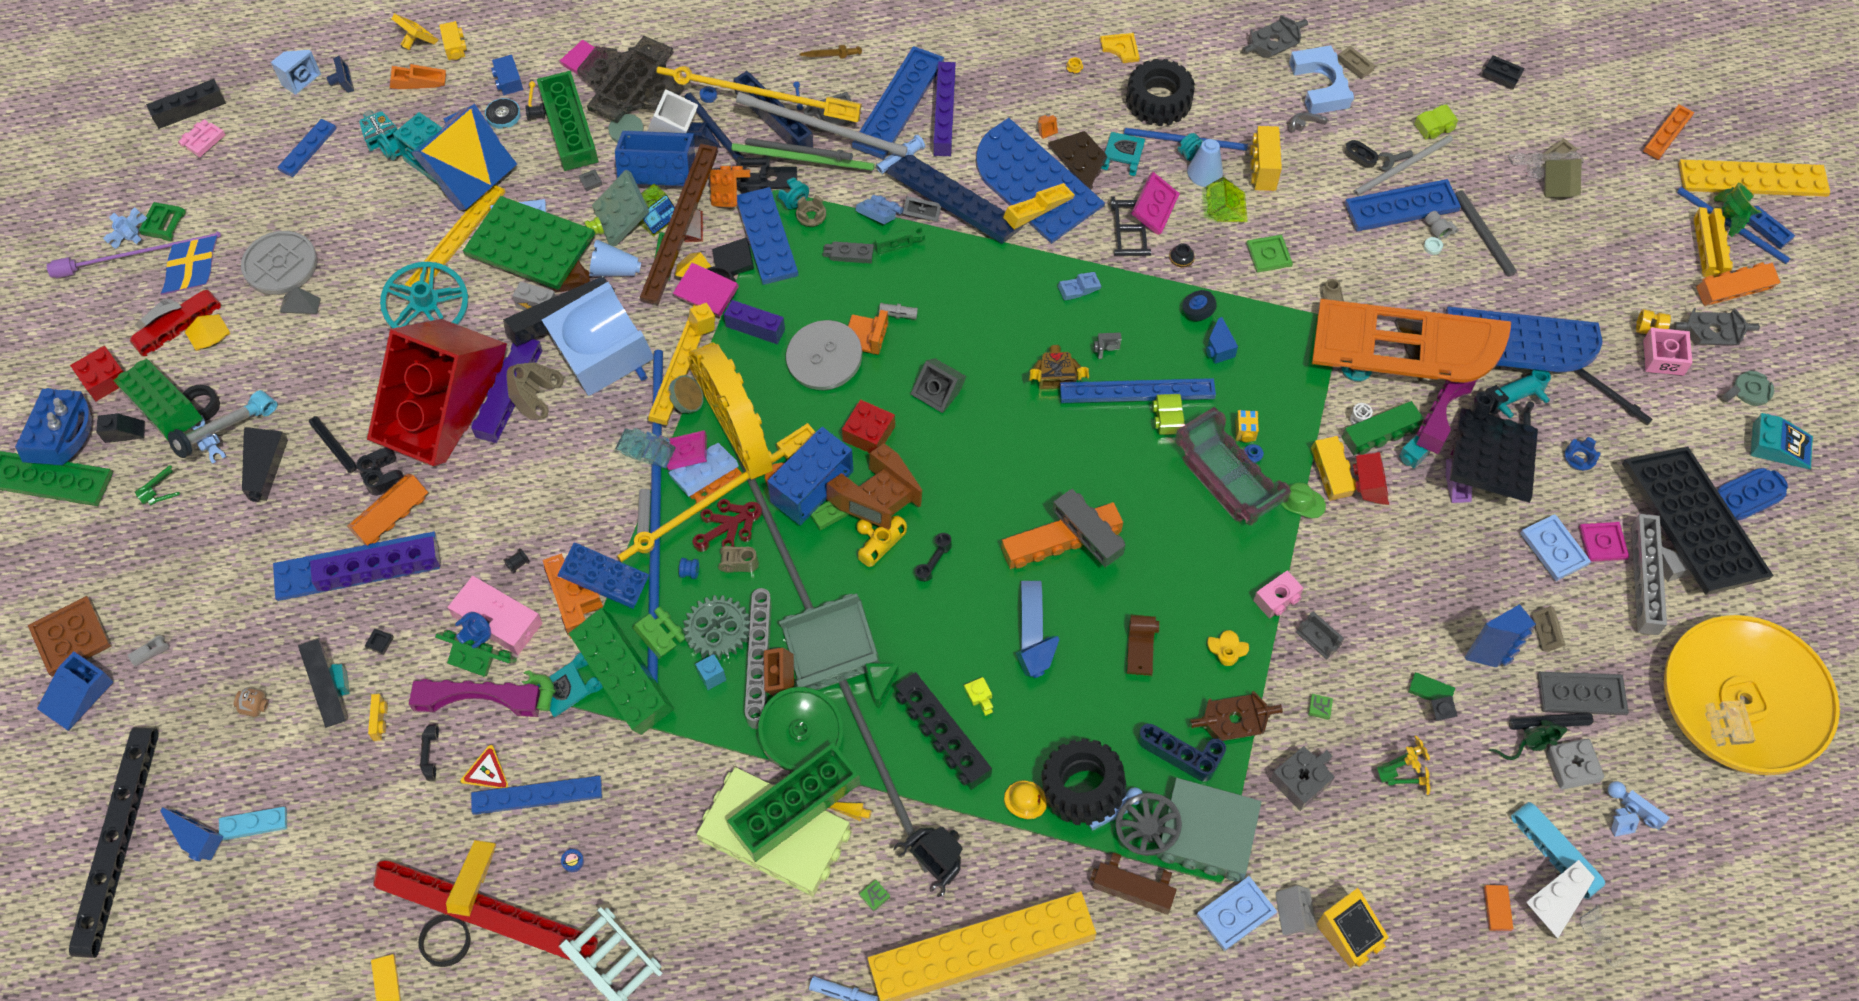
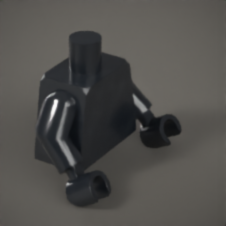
(937, 852)

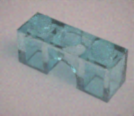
(648, 446)

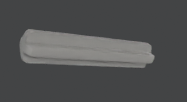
(643, 511)

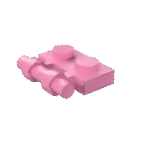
(201, 137)

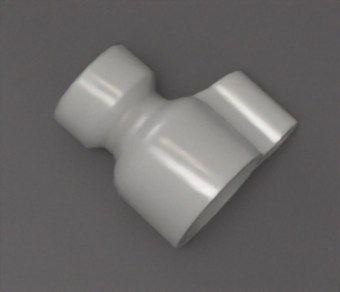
(1440, 227)

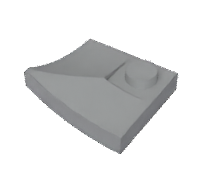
(160, 309)

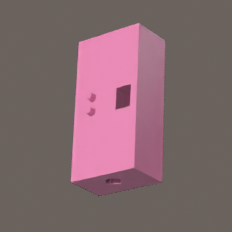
(509, 621)

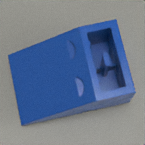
(73, 690)

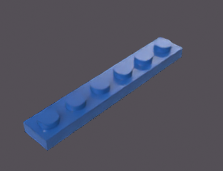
(536, 795)

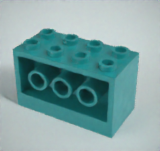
(412, 135)

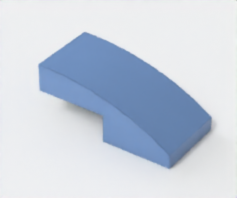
(1079, 287)

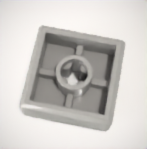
(1569, 774)

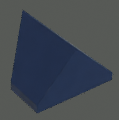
(702, 134)

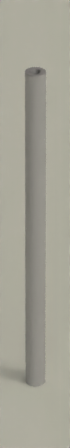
(1403, 165)

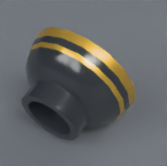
(1182, 256)

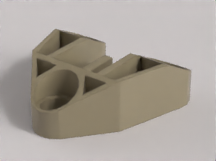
(526, 384)

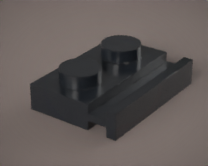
(1503, 72)

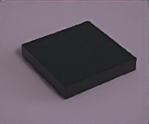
(734, 257)

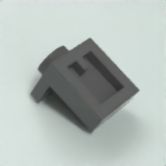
(1107, 341)

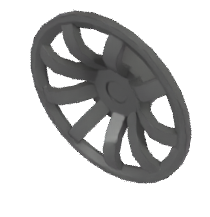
(1148, 826)

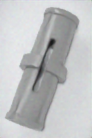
(899, 311)

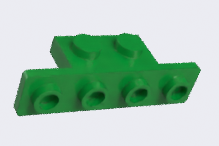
(473, 659)

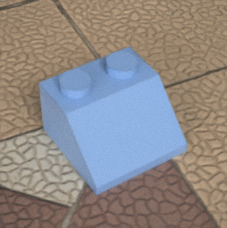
(296, 69)

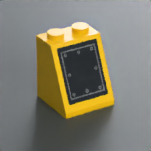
(1353, 929)

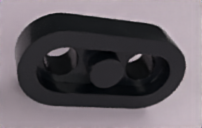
(1362, 153)

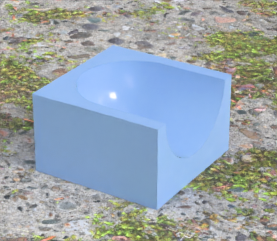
(598, 339)

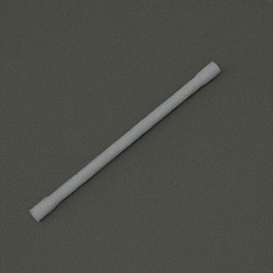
(751, 101)

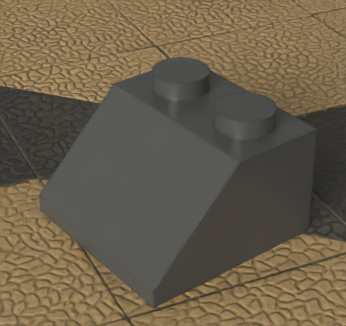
(938, 384)

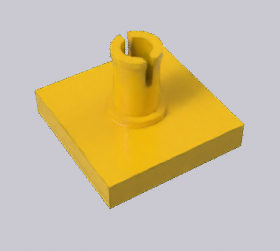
(414, 31)

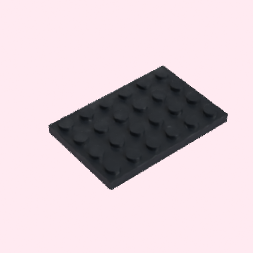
(1495, 455)

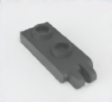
(849, 252)

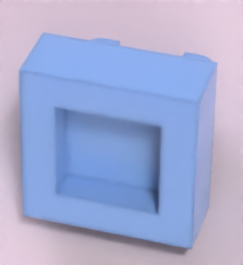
(1624, 822)

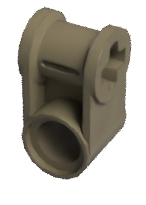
(735, 559)

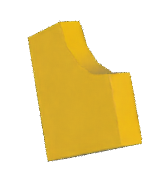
(1121, 45)

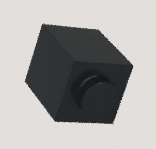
(1443, 708)

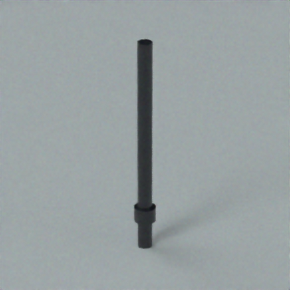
(1633, 410)

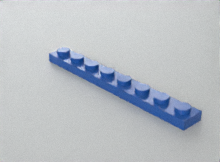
(1136, 390)

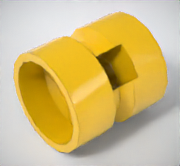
(1660, 321)

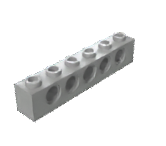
(1648, 574)

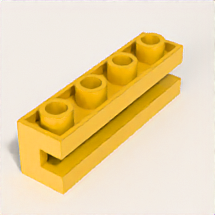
(1712, 242)

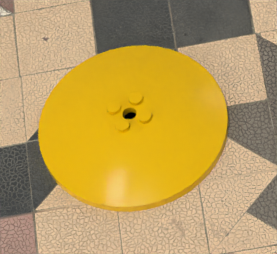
(1784, 679)

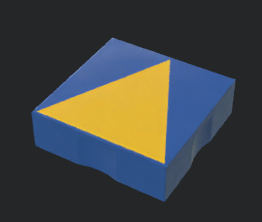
(464, 158)

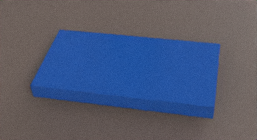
(603, 575)

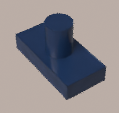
(341, 75)

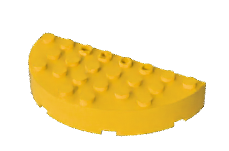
(731, 407)

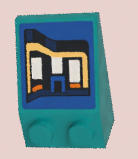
(1781, 441)

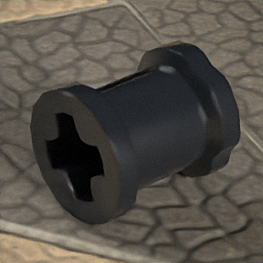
(535, 112)
(516, 560)

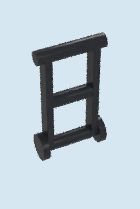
(1114, 206)

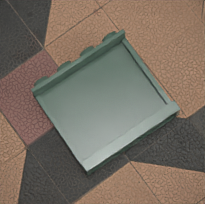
(830, 642)
(1214, 830)

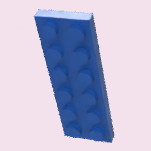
(1402, 205)
(766, 236)

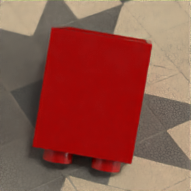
(432, 387)

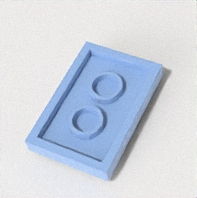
(699, 475)
(1555, 547)
(1236, 913)

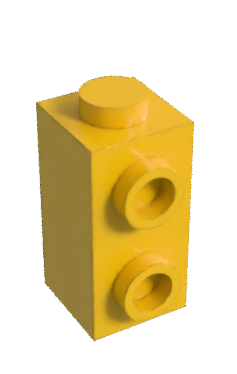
(452, 40)

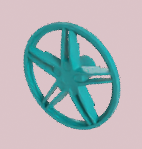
(422, 294)

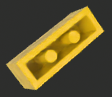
(1333, 468)

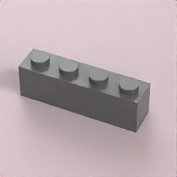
(1089, 527)

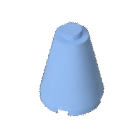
(1206, 164)
(612, 261)

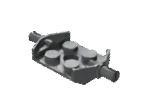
(1284, 30)
(1730, 326)

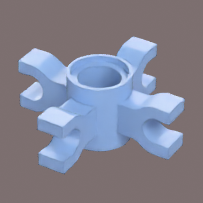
(125, 228)
(209, 443)

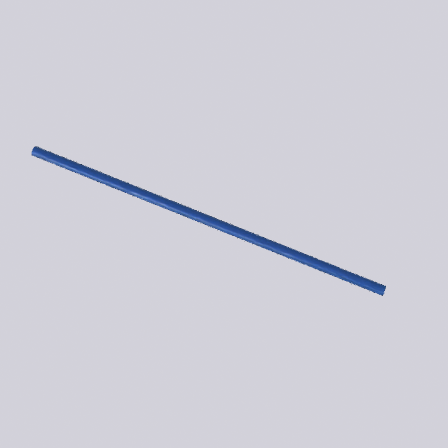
(654, 567)

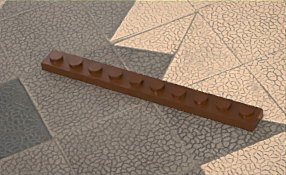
(679, 224)

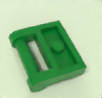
(157, 218)

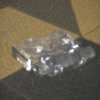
(1736, 721)

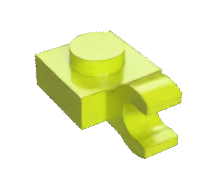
(980, 694)

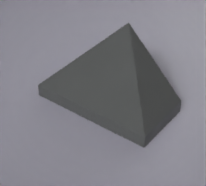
(922, 208)
(300, 302)

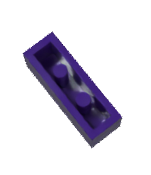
(754, 322)

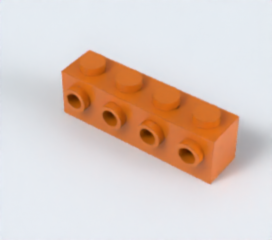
(1738, 284)
(387, 509)

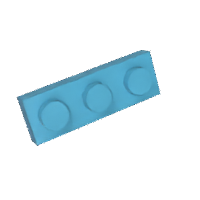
(253, 823)

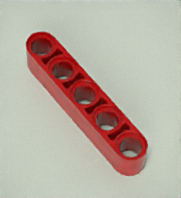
(174, 322)

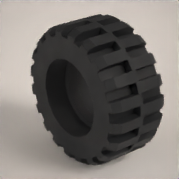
(1157, 108)
(1089, 805)

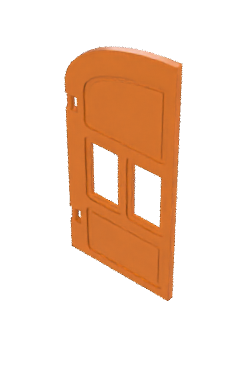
(1448, 342)

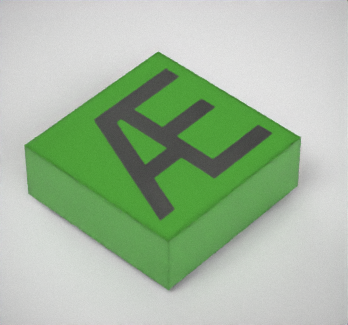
(1320, 706)
(874, 895)

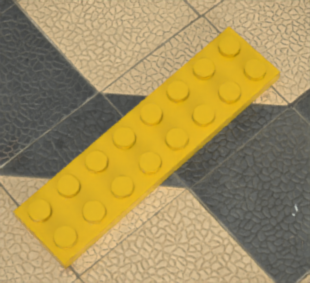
(1756, 176)

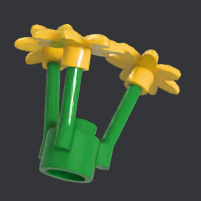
(1388, 771)

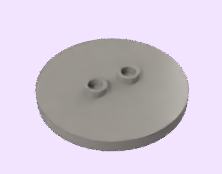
(279, 262)
(824, 355)

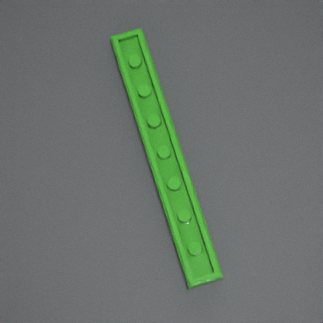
(802, 156)

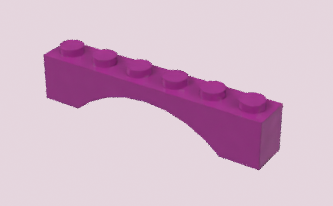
(1437, 426)
(431, 696)

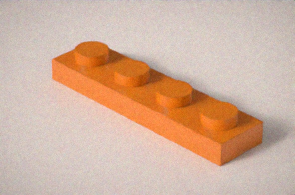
(1668, 132)

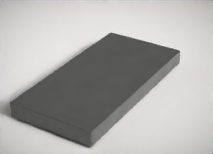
(1582, 693)

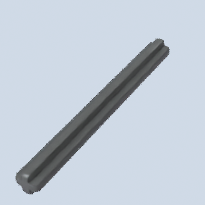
(1485, 234)

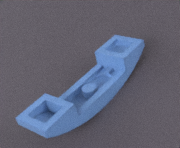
(1031, 613)

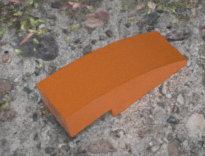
(416, 77)

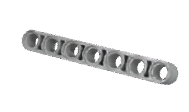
(756, 647)

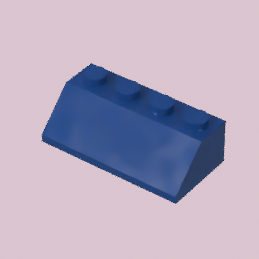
(1501, 638)

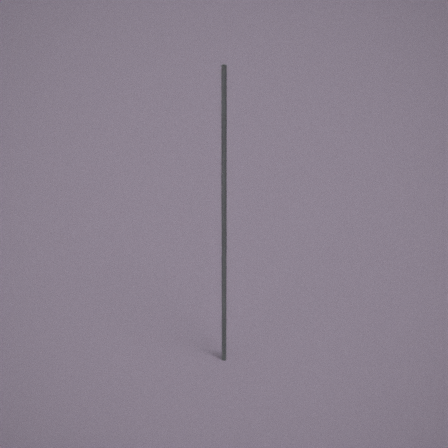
(843, 684)

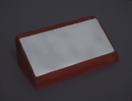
(695, 230)

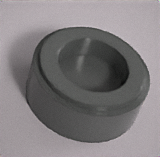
(1731, 394)

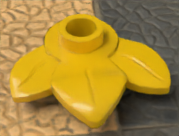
(1228, 647)

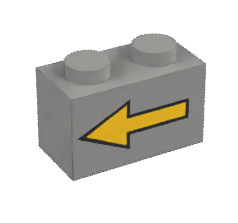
(530, 295)

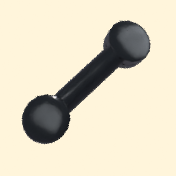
(944, 544)
(430, 733)

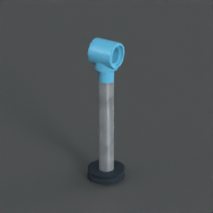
(258, 404)

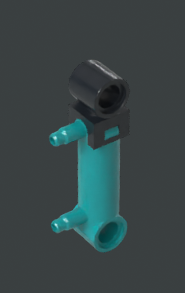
(1496, 399)

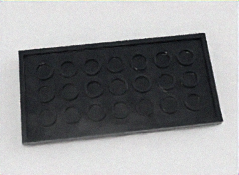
(1697, 520)

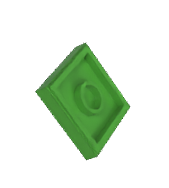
(1269, 253)

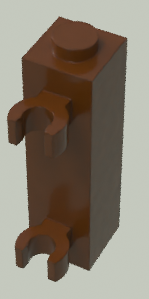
(1134, 887)

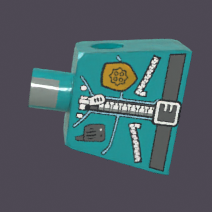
(372, 125)

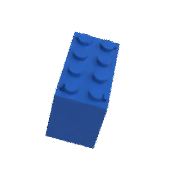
(655, 156)
(803, 479)

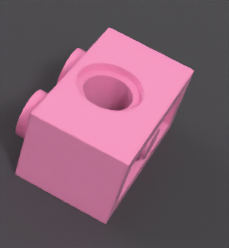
(1284, 585)

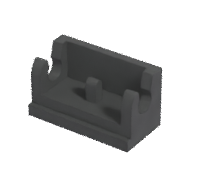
(1320, 635)

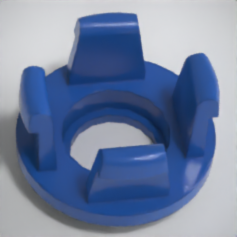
(1586, 447)
(473, 630)

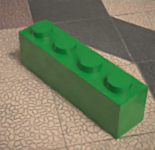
(1382, 428)

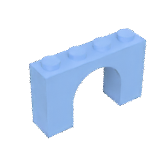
(1323, 61)

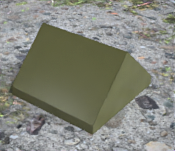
(1562, 177)

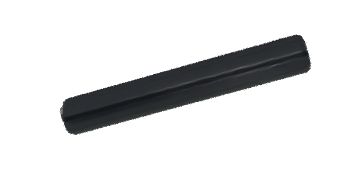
(333, 444)
(1564, 720)

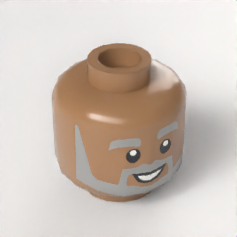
(250, 702)

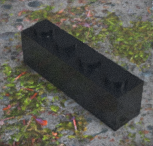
(186, 103)

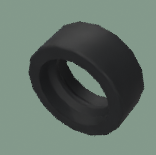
(200, 390)

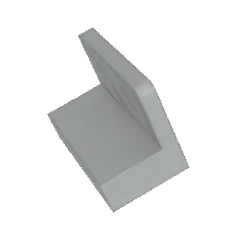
(1296, 910)

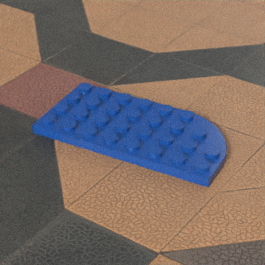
(1020, 167)
(1544, 341)

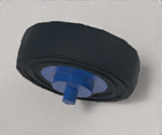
(1199, 305)

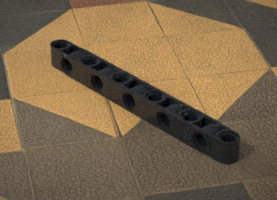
(111, 855)

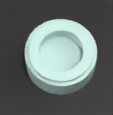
(1433, 246)

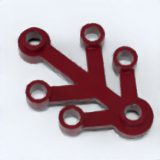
(729, 523)

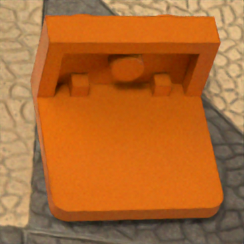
(724, 185)

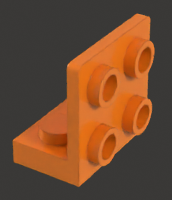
(870, 331)

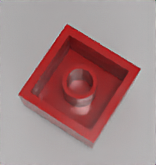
(97, 372)
(868, 427)

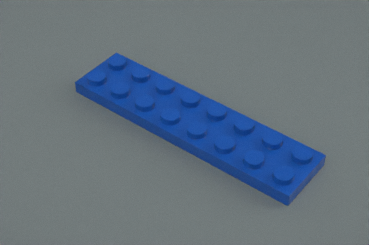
(899, 99)
(294, 579)

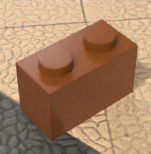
(778, 670)

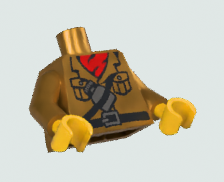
(1057, 368)

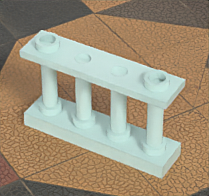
(588, 965)

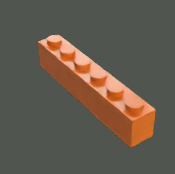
(1051, 539)

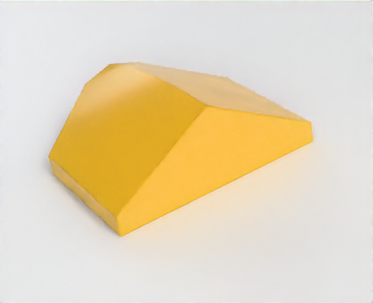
(206, 331)

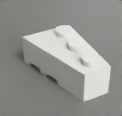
(1561, 897)

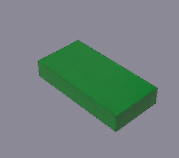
(1429, 688)

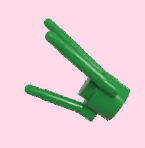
(147, 492)

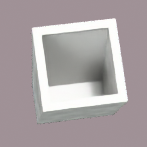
(672, 114)

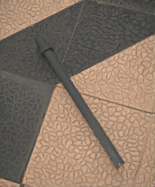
(839, 154)

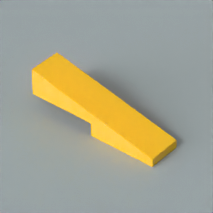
(1043, 202)
(470, 878)

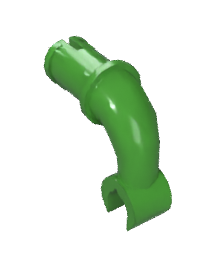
(546, 689)

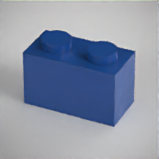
(507, 75)

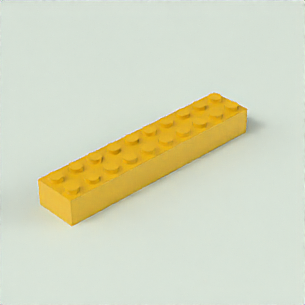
(981, 948)

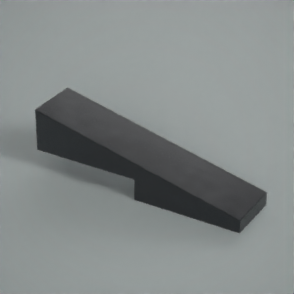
(322, 682)

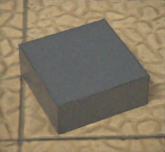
(590, 180)

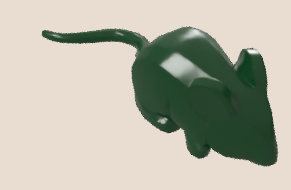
(1537, 738)

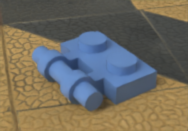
(879, 209)

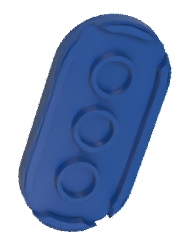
(1754, 492)

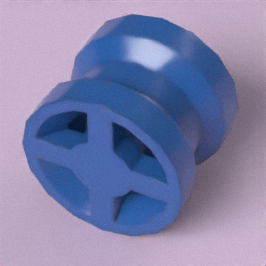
(689, 568)

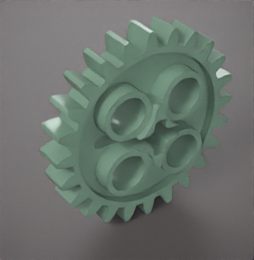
(727, 640)

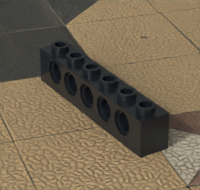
(915, 687)

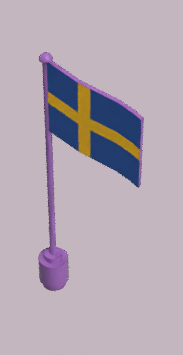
(187, 263)

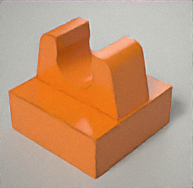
(1047, 126)

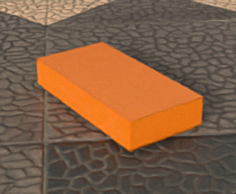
(1498, 908)

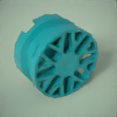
(1190, 146)

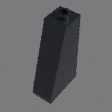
(261, 461)

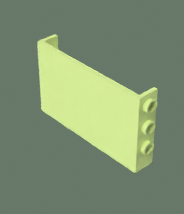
(799, 860)

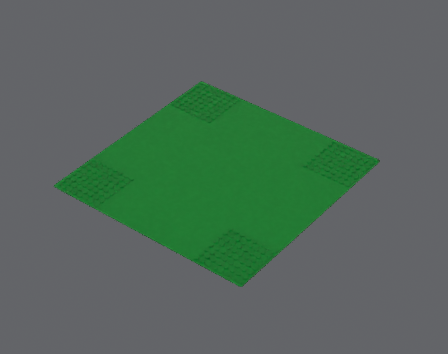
(988, 475)

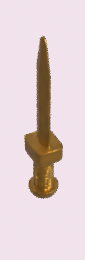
(842, 52)

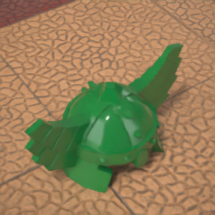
(1737, 206)

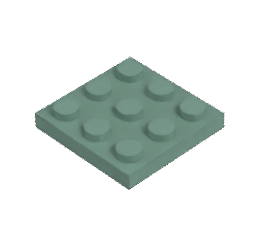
(620, 208)

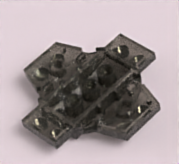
(628, 78)

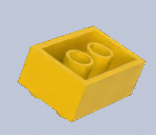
(1266, 158)

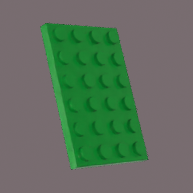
(529, 242)

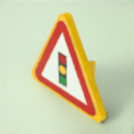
(486, 771)

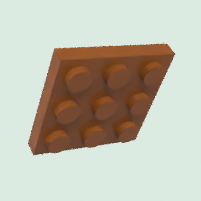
(69, 630)

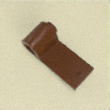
(1141, 644)

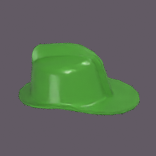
(1305, 501)

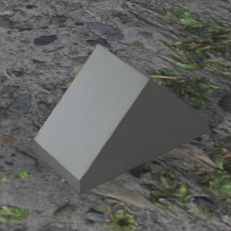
(1673, 565)

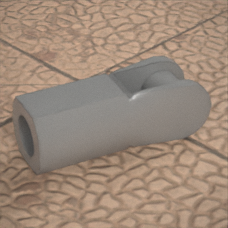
(145, 652)

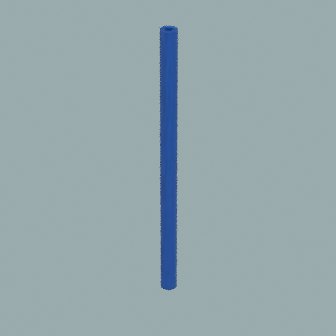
(1178, 138)
(1744, 232)

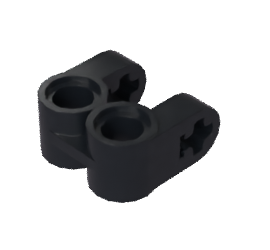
(374, 474)

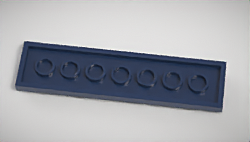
(953, 197)

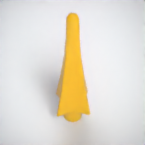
(853, 810)

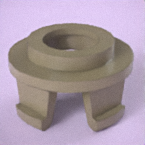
(807, 206)

